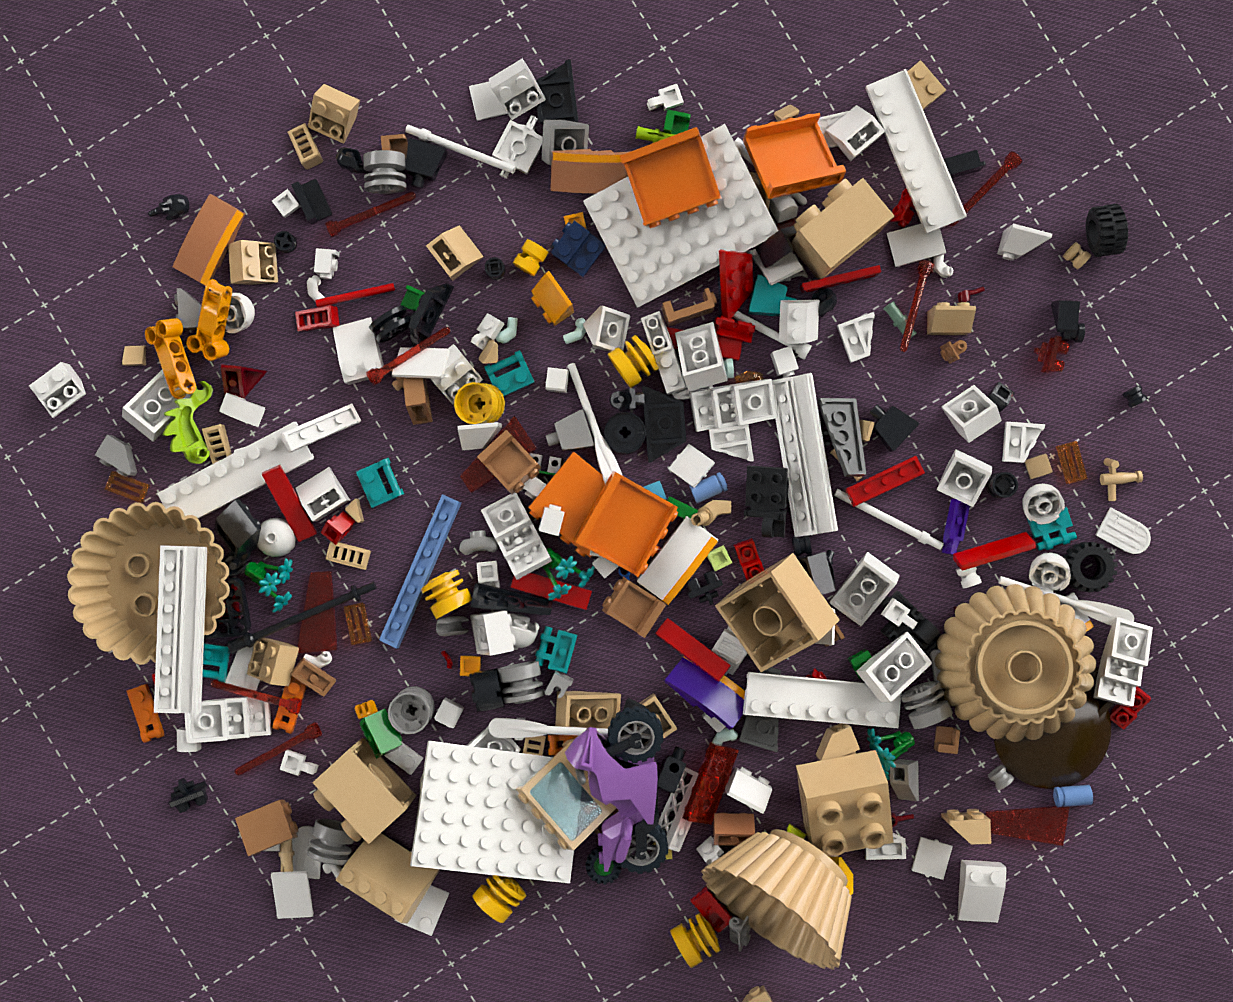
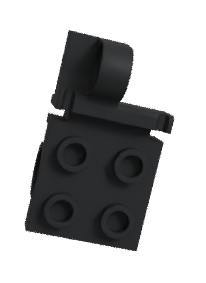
(767, 495)
(923, 633)

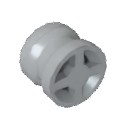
(1000, 777)

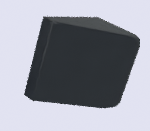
(1000, 396)

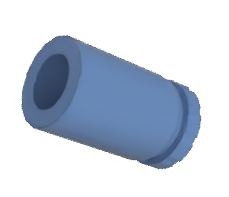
(709, 487)
(1073, 796)

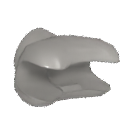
(478, 542)
(451, 626)

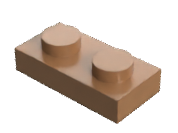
(313, 677)

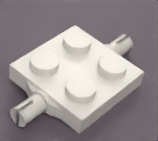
(519, 146)

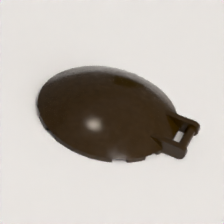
(1065, 755)

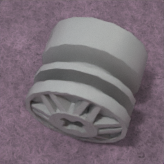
(385, 172)
(521, 682)
(926, 704)
(407, 720)
(331, 844)

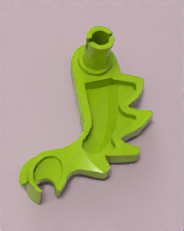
(187, 436)

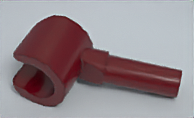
(964, 296)
(901, 818)

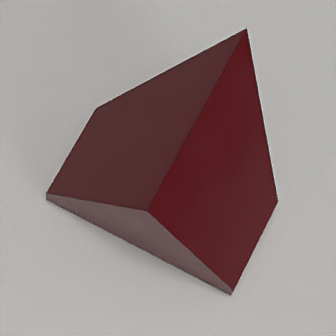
(239, 379)

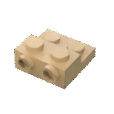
(925, 84)

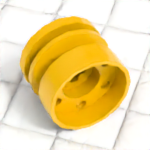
(633, 361)
(469, 400)
(446, 593)
(496, 899)
(695, 940)

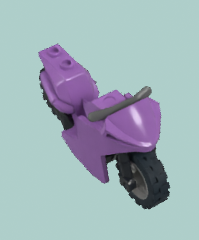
(625, 775)

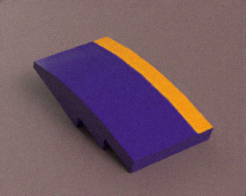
(717, 699)

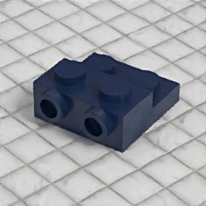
(577, 248)

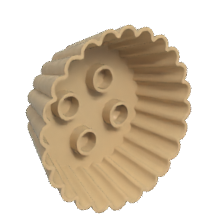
(119, 577)
(1015, 662)
(787, 892)

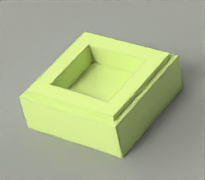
(719, 558)

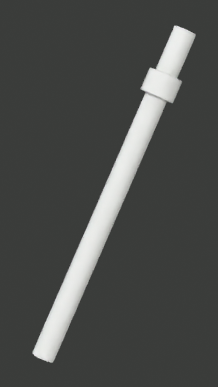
(425, 135)
(922, 537)

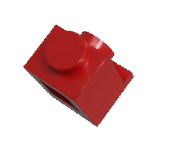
(338, 527)

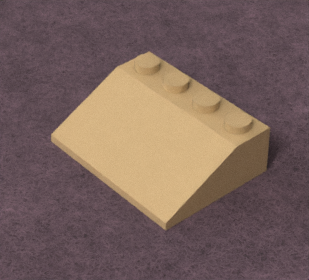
(385, 879)

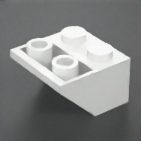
(516, 89)
(855, 132)
(456, 374)
(58, 388)
(322, 494)

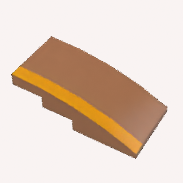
(585, 170)
(208, 239)

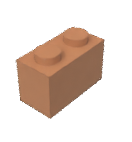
(732, 828)

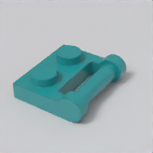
(513, 380)
(374, 486)
(217, 656)

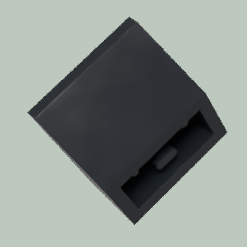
(238, 528)

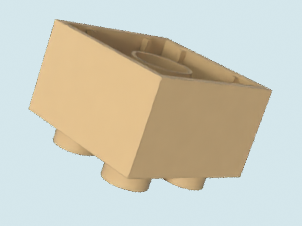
(844, 226)
(777, 613)
(363, 792)
(845, 803)

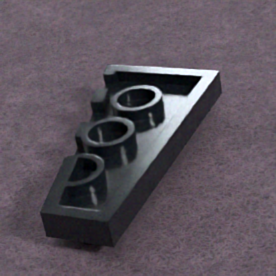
(507, 600)

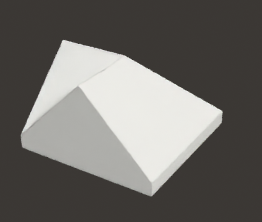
(607, 328)
(477, 435)

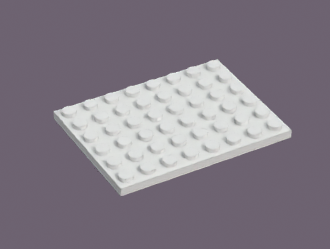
(684, 248)
(477, 822)

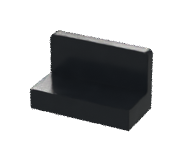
(964, 163)
(312, 201)
(775, 247)

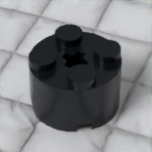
(487, 690)

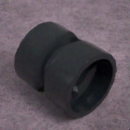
(1002, 485)

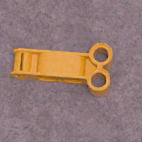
(212, 322)
(172, 356)

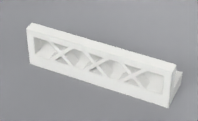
(679, 826)

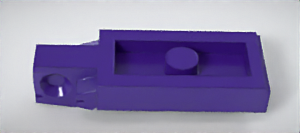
(955, 526)

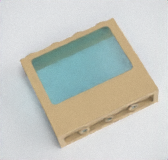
(564, 803)

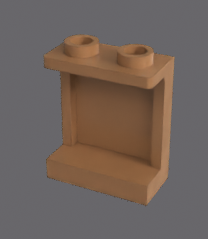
(673, 318)
(509, 462)
(633, 606)
(267, 827)

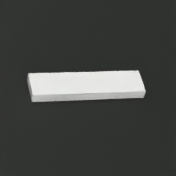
(320, 428)

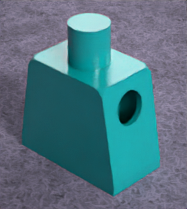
(767, 297)

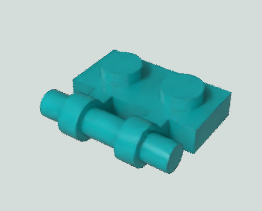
(1058, 525)
(561, 651)

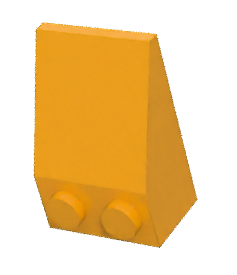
(552, 300)

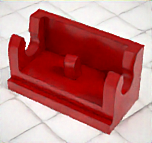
(711, 909)

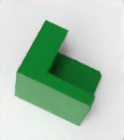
(676, 122)
(411, 298)
(859, 659)

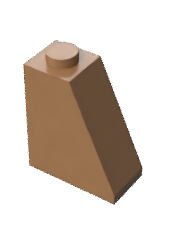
(417, 400)

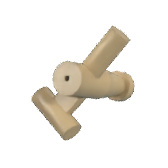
(1113, 478)

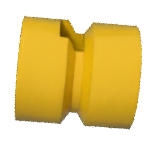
(530, 257)

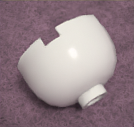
(240, 313)
(1042, 503)
(276, 537)
(1050, 572)
(523, 630)

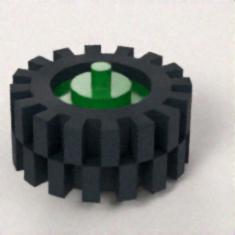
(596, 870)

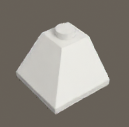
(1020, 240)

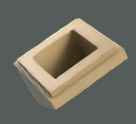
(786, 112)
(489, 353)
(134, 356)
(866, 429)
(1038, 466)
(355, 511)

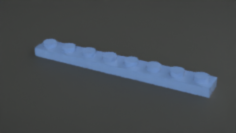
(420, 571)

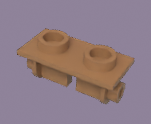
(951, 351)

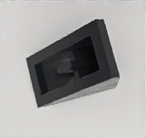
(1066, 315)

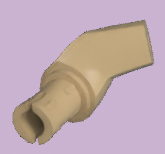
(710, 511)

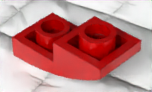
(748, 558)
(1125, 715)

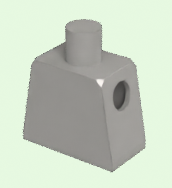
(572, 432)

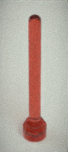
(1011, 161)
(335, 227)
(924, 269)
(376, 375)
(293, 704)
(311, 732)

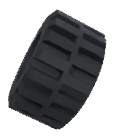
(1106, 230)
(1104, 571)

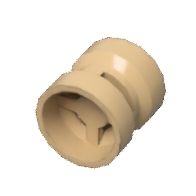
(1077, 259)

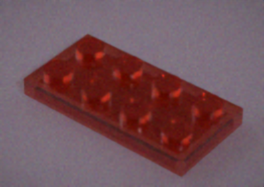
(710, 783)

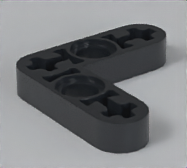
(231, 621)

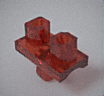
(1055, 346)

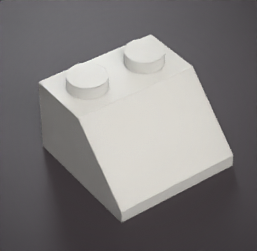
(798, 321)
(972, 413)
(964, 478)
(749, 789)
(428, 911)

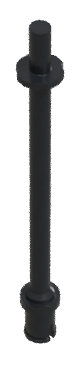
(248, 639)

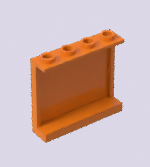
(792, 156)
(671, 177)
(575, 491)
(626, 524)

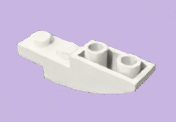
(664, 352)

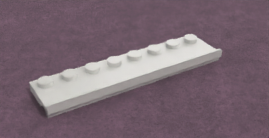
(916, 151)
(804, 455)
(233, 475)
(180, 629)
(818, 700)

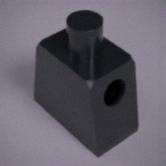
(424, 161)
(892, 426)
(669, 780)

